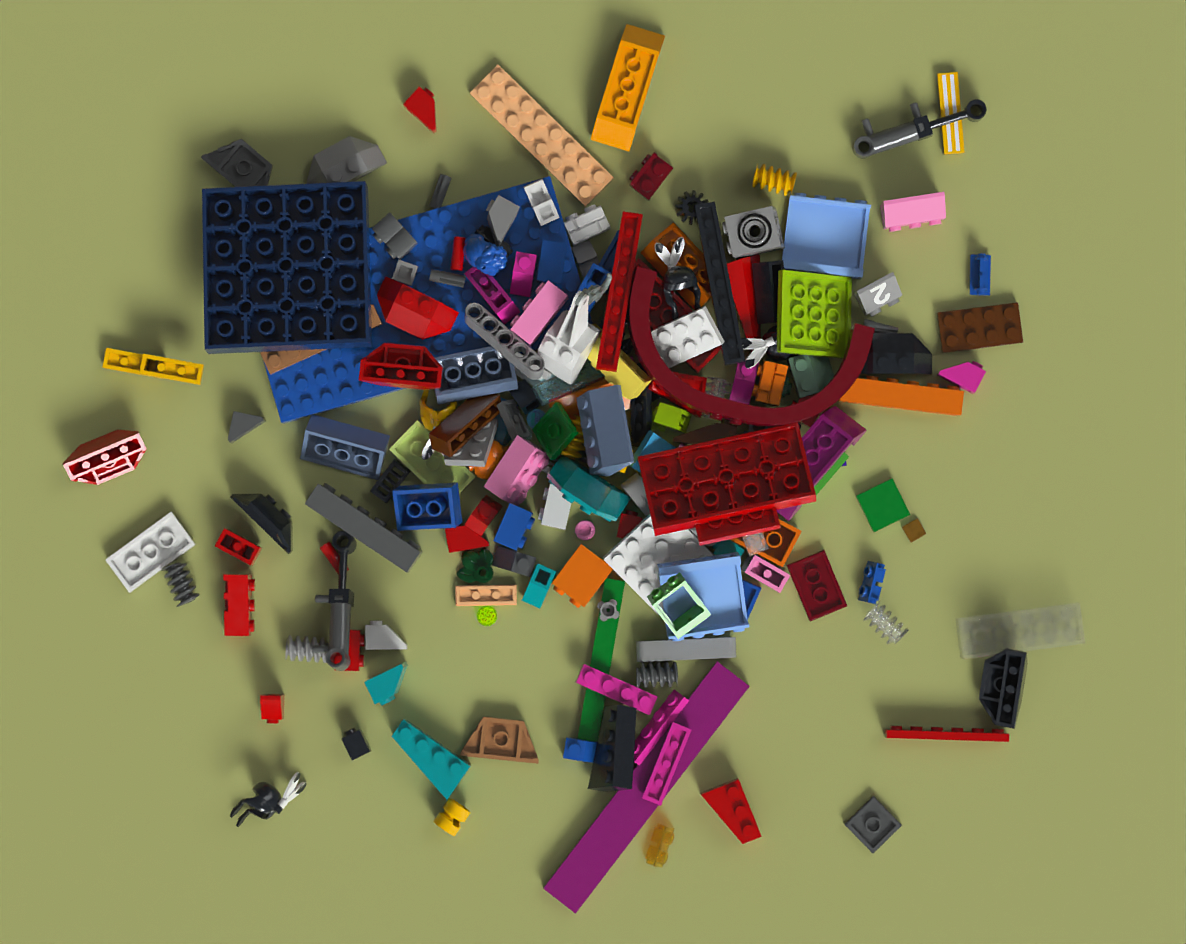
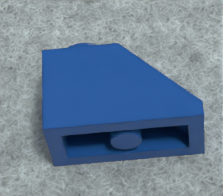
(579, 749)

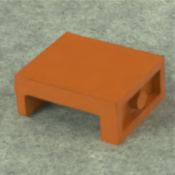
(581, 576)

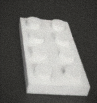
(686, 337)
(150, 552)

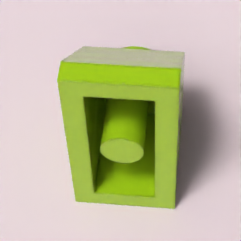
(672, 417)

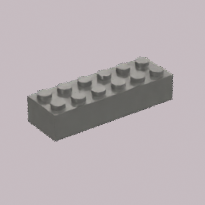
(364, 528)

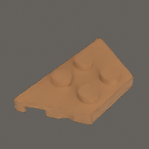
(501, 741)

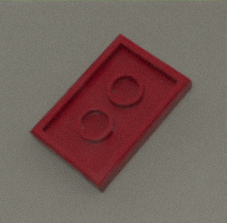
(816, 585)

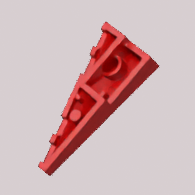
(744, 295)

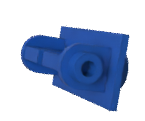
(980, 274)
(873, 573)

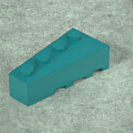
(433, 759)

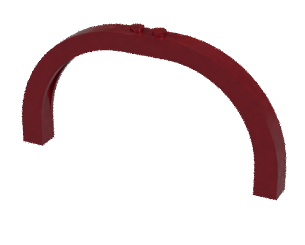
(718, 408)

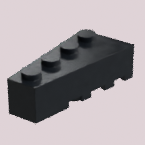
(614, 750)

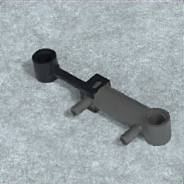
(911, 131)
(341, 603)

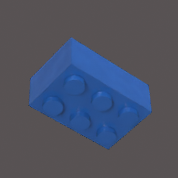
(427, 506)
(514, 526)

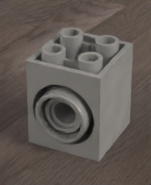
(740, 232)

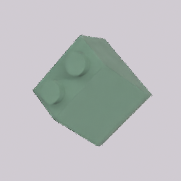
(810, 373)

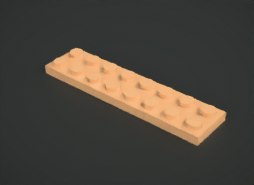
(541, 135)

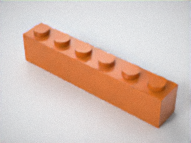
(905, 396)

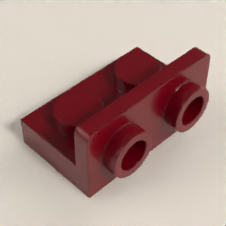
(650, 176)

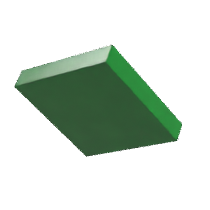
(555, 431)
(882, 505)

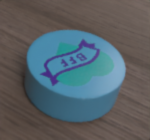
(534, 417)

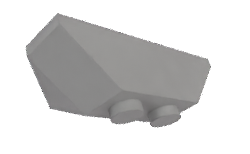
(345, 161)

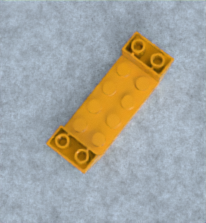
(627, 87)

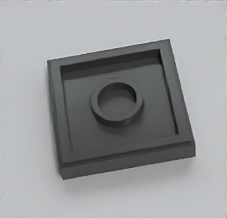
(873, 824)

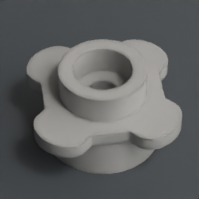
(613, 611)

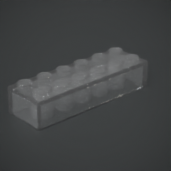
(1020, 630)

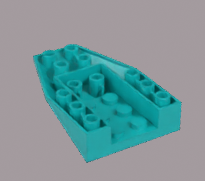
(588, 490)

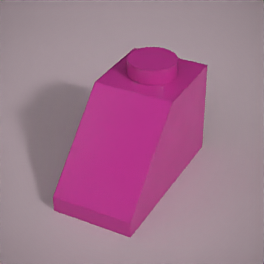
(523, 274)
(964, 375)

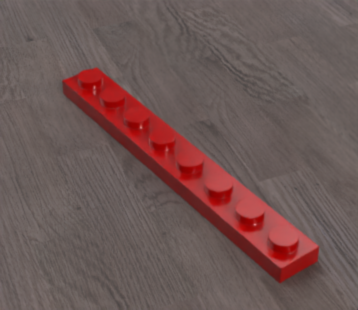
(619, 291)

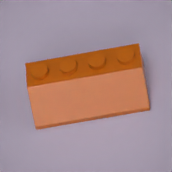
(690, 257)

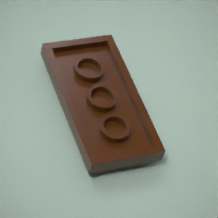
(980, 327)

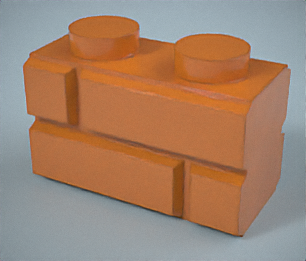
(770, 383)

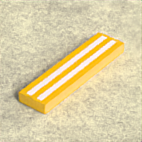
(949, 104)

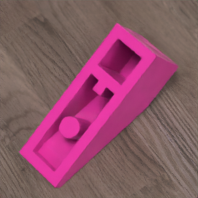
(493, 294)
(743, 383)

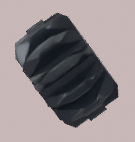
(684, 206)

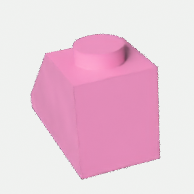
(767, 573)

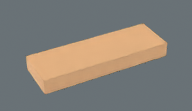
(486, 595)

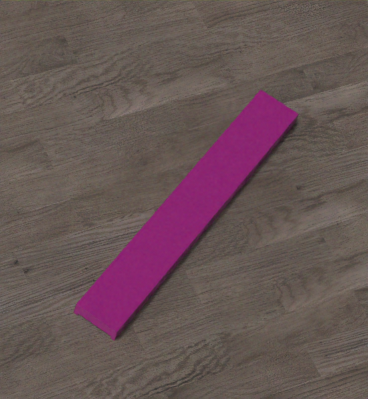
(627, 809)

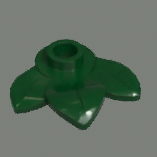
(473, 564)

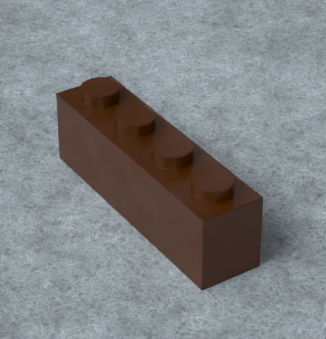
(464, 424)

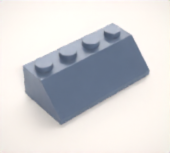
(474, 375)
(605, 430)
(344, 447)

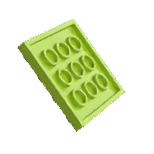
(813, 313)

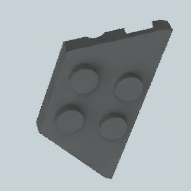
(240, 164)

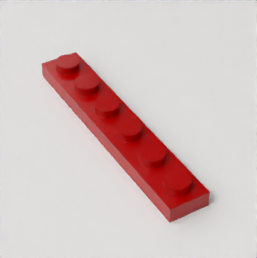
(937, 733)

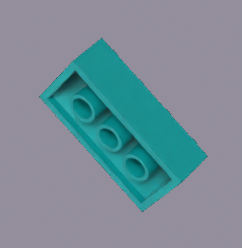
(386, 685)

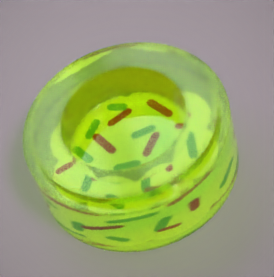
(486, 615)

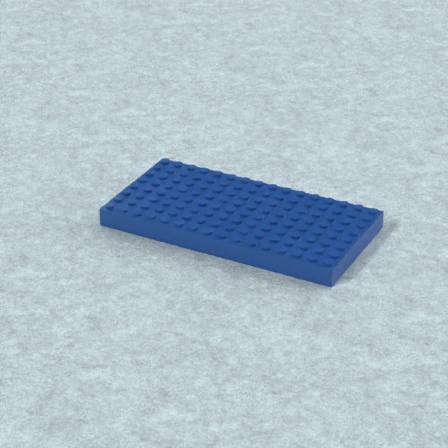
(332, 376)

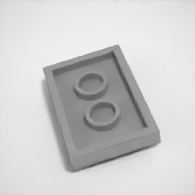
(476, 450)

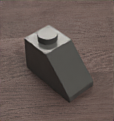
(514, 561)

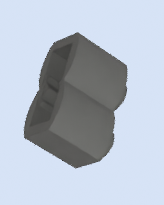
(394, 236)

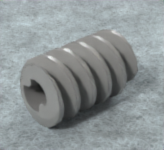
(304, 648)

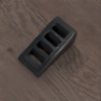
(378, 493)

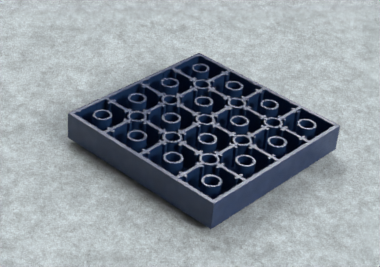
(286, 267)

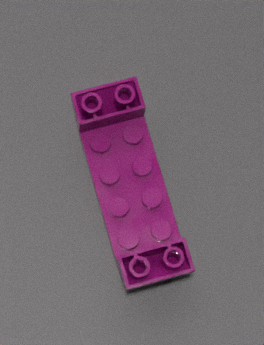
(825, 444)

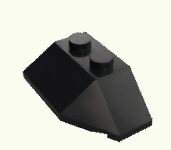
(897, 355)
(268, 517)
(1004, 686)

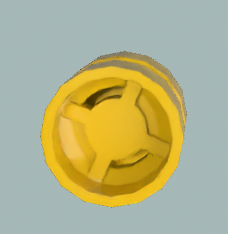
(450, 818)

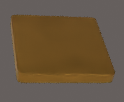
(914, 530)

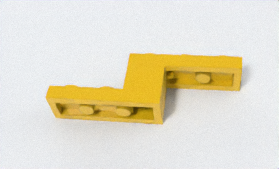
(153, 366)

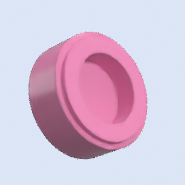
(585, 530)

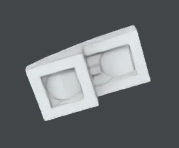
(541, 202)

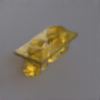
(658, 854)

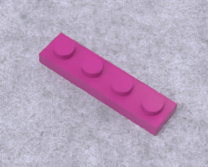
(616, 689)
(658, 725)
(666, 763)

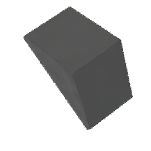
(243, 424)

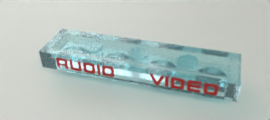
(557, 388)

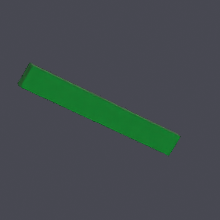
(601, 660)

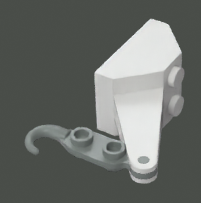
(571, 336)

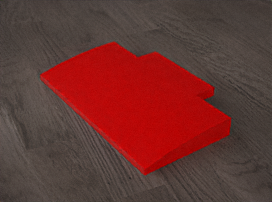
(728, 484)

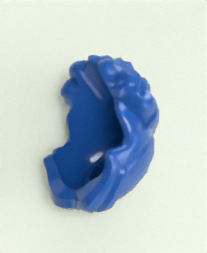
(484, 255)

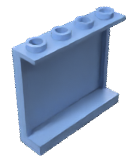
(825, 235)
(717, 584)

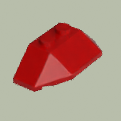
(414, 310)
(401, 367)
(105, 457)

